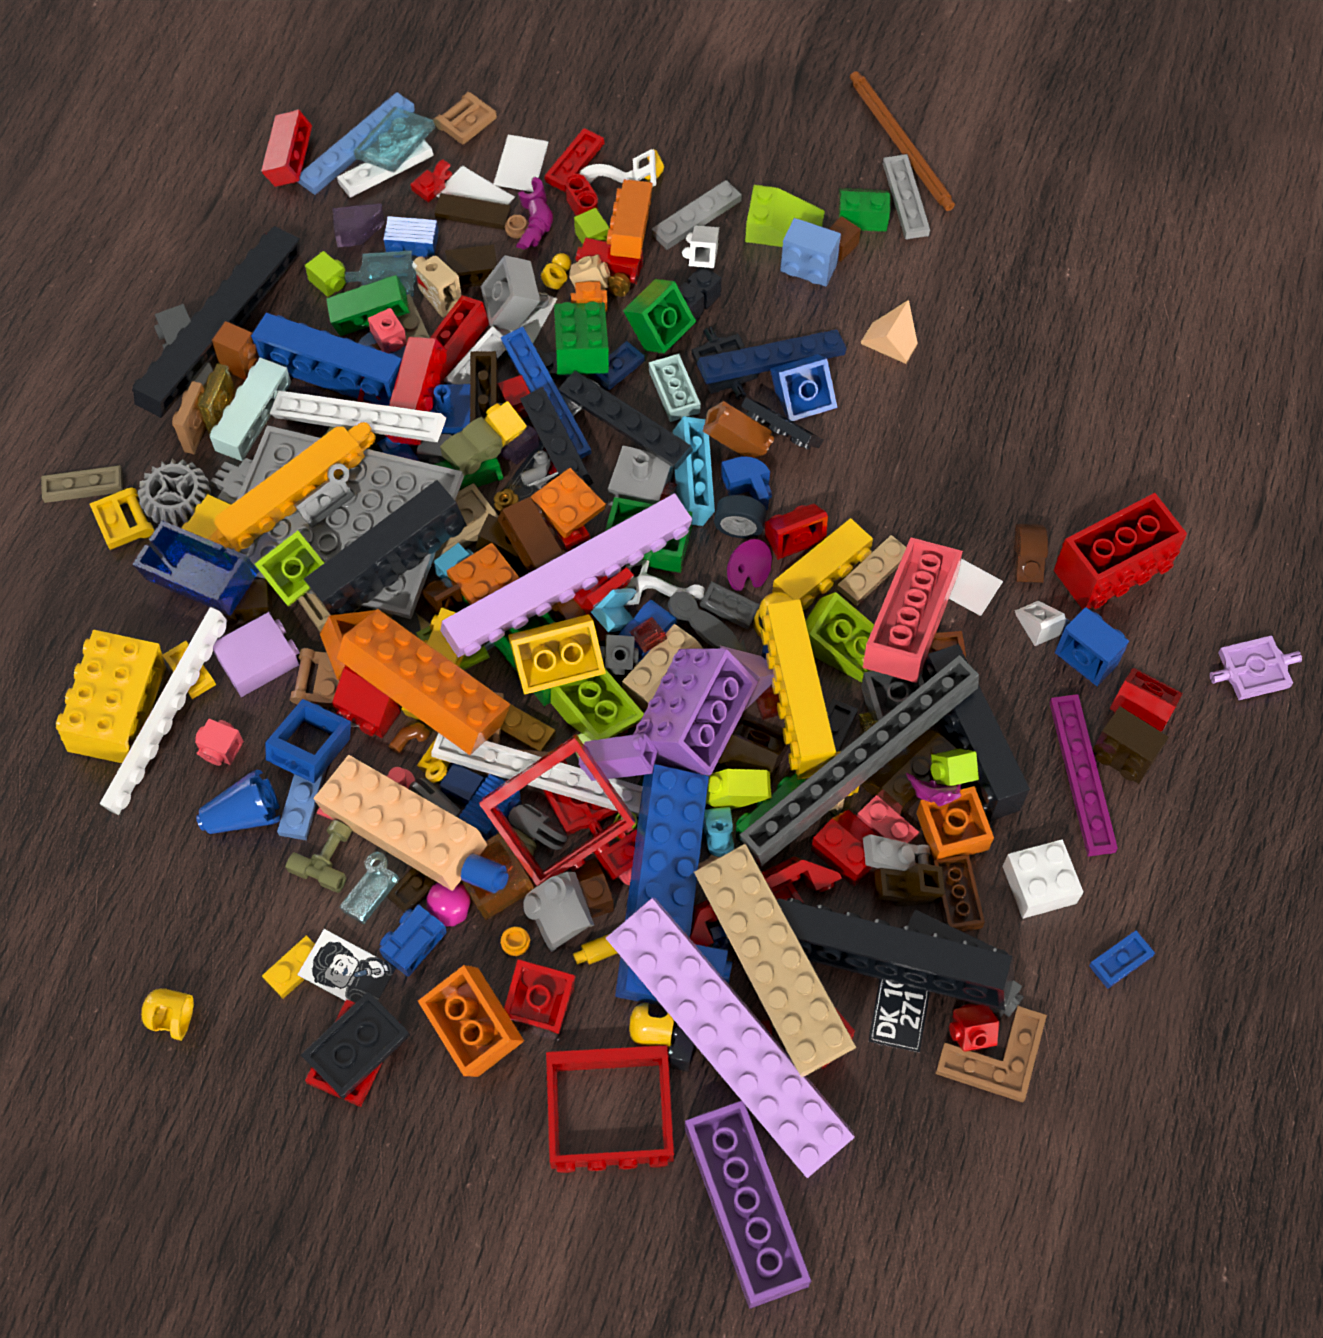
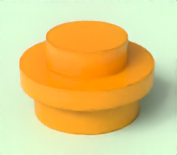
(515, 941)

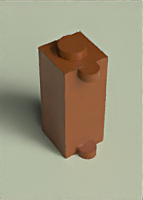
(737, 431)

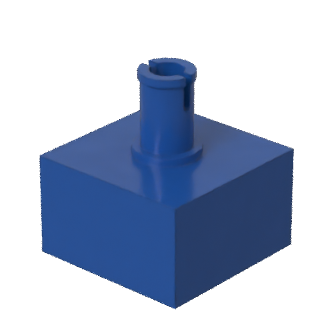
(454, 404)

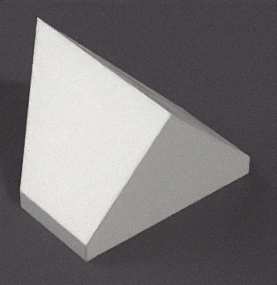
(1041, 622)

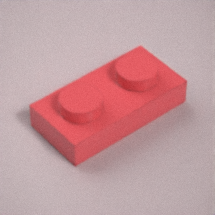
(887, 821)

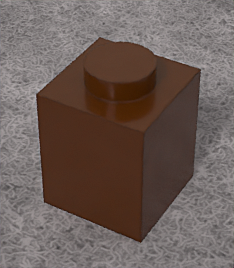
(849, 236)

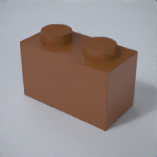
(235, 349)

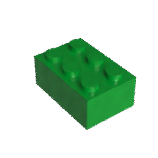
(581, 338)
(671, 555)

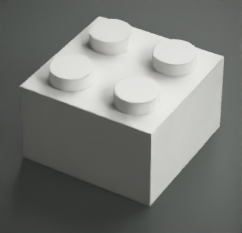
(1042, 879)

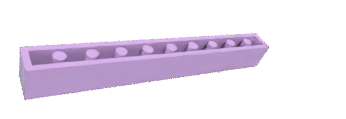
(565, 576)

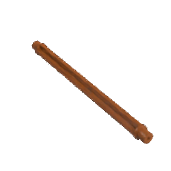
(902, 141)

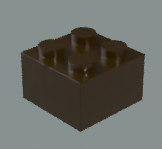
(1129, 745)

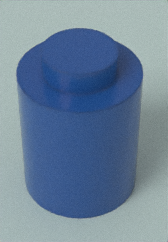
(484, 873)

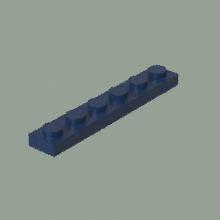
(766, 356)

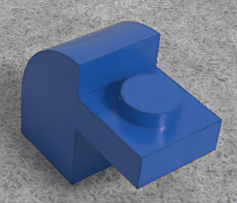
(747, 475)

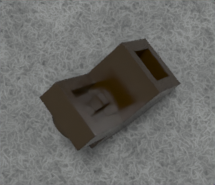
(910, 887)

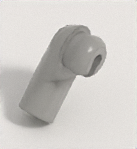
(539, 469)

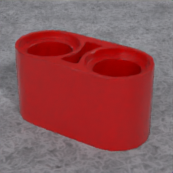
(580, 194)

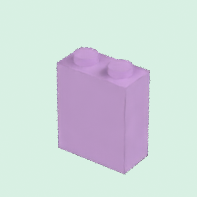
(256, 654)

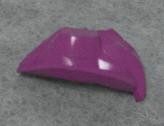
(934, 793)

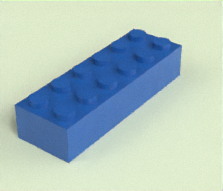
(327, 359)

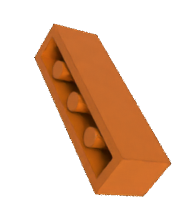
(629, 218)

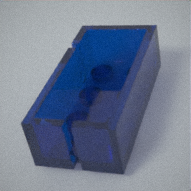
(196, 568)

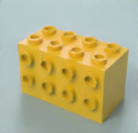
(110, 695)

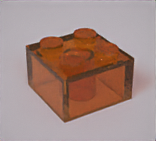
(517, 884)

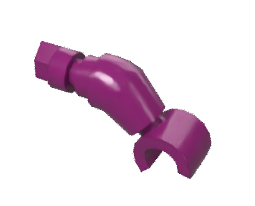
(540, 215)

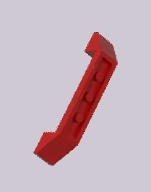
(788, 871)

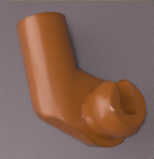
(406, 734)

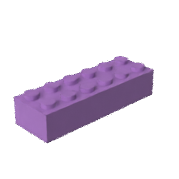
(747, 1204)

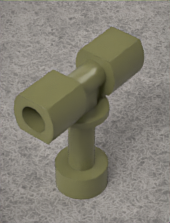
(319, 865)

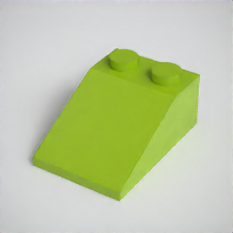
(773, 212)
(839, 635)
(596, 706)

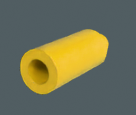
(595, 951)

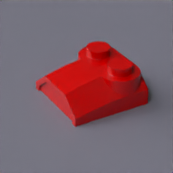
(539, 995)

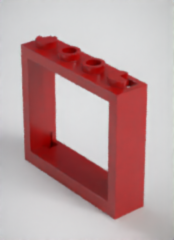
(575, 858)
(602, 1060)

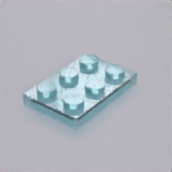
(394, 139)

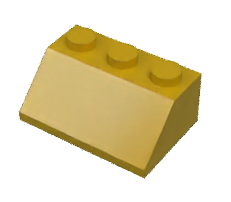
(557, 654)

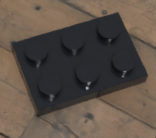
(781, 424)
(355, 1045)

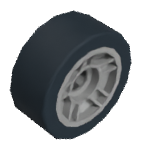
(740, 516)

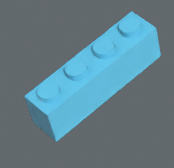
(695, 473)

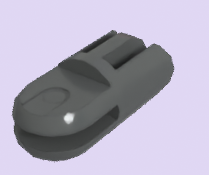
(427, 790)
(537, 826)

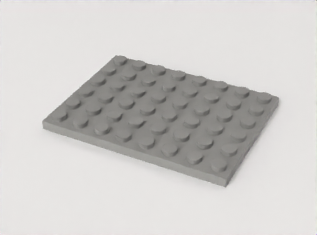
(379, 488)

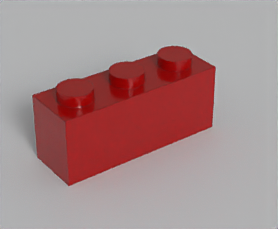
(286, 148)

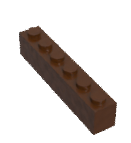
(538, 546)

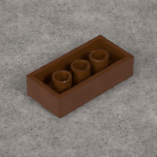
(961, 900)

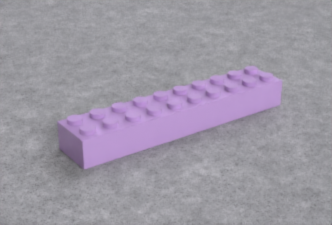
(730, 1037)

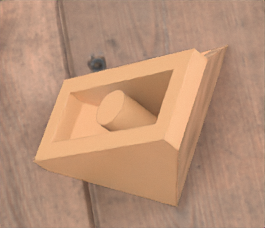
(893, 334)

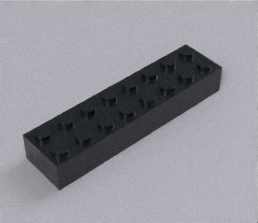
(901, 954)

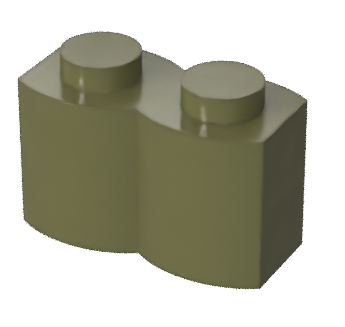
(472, 446)

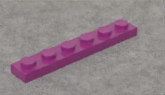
(1083, 775)

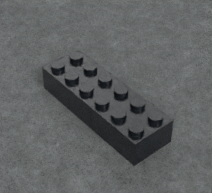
(387, 551)
(974, 728)

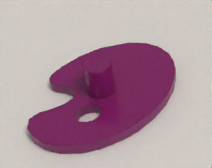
(749, 560)

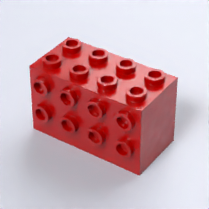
(1119, 552)

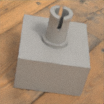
(511, 293)
(639, 476)

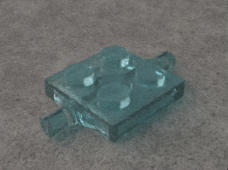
(385, 264)

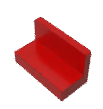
(591, 598)

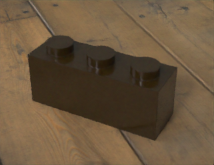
(483, 383)

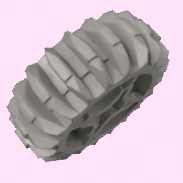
(173, 505)

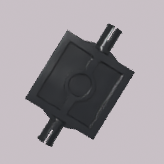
(717, 346)

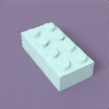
(674, 387)

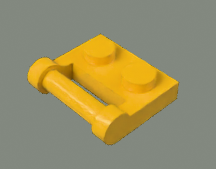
(113, 522)

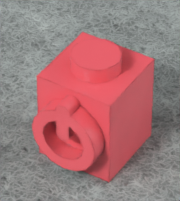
(387, 331)
(218, 742)

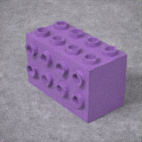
(696, 709)

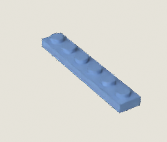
(341, 154)

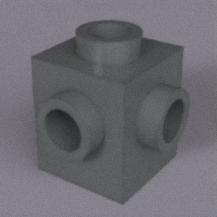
(625, 645)

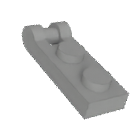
(893, 854)

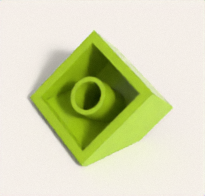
(288, 566)

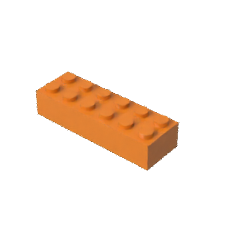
(423, 681)

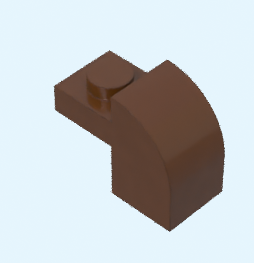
(1031, 551)

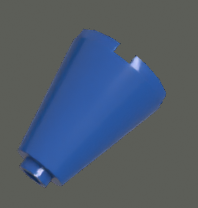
(241, 806)

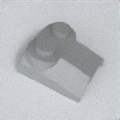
(558, 909)

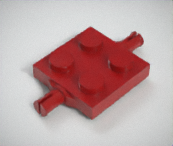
(577, 814)

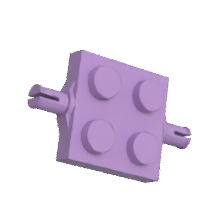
(1255, 667)

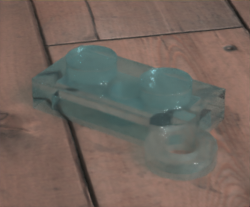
(370, 889)

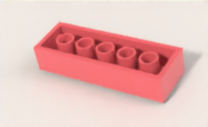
(912, 610)

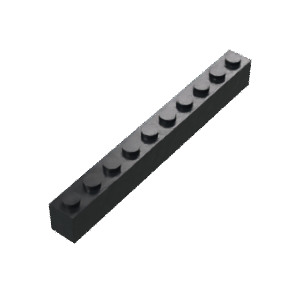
(232, 303)

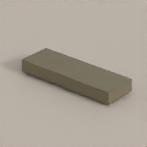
(82, 484)

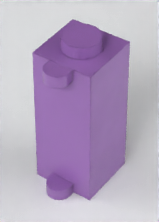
(621, 756)

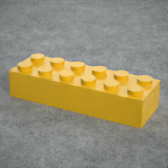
(798, 688)

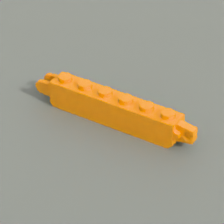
(276, 495)

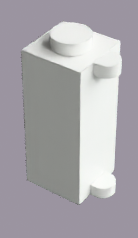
(702, 247)

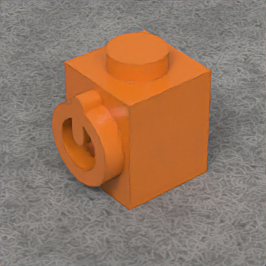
(589, 292)

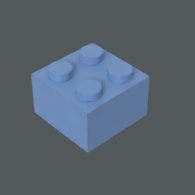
(810, 252)

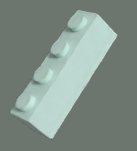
(249, 409)

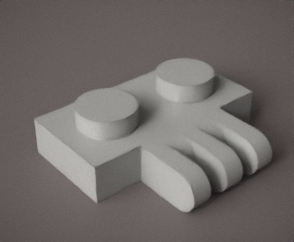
(232, 481)

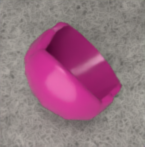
(448, 905)

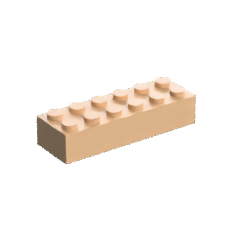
(400, 821)

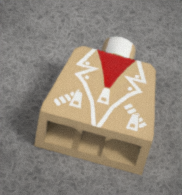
(437, 283)

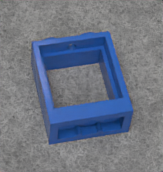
(298, 760)

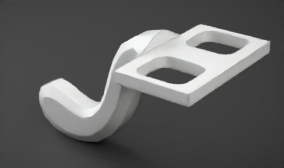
(593, 171)
(647, 581)

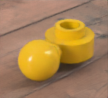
(554, 273)

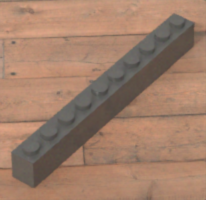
(860, 760)

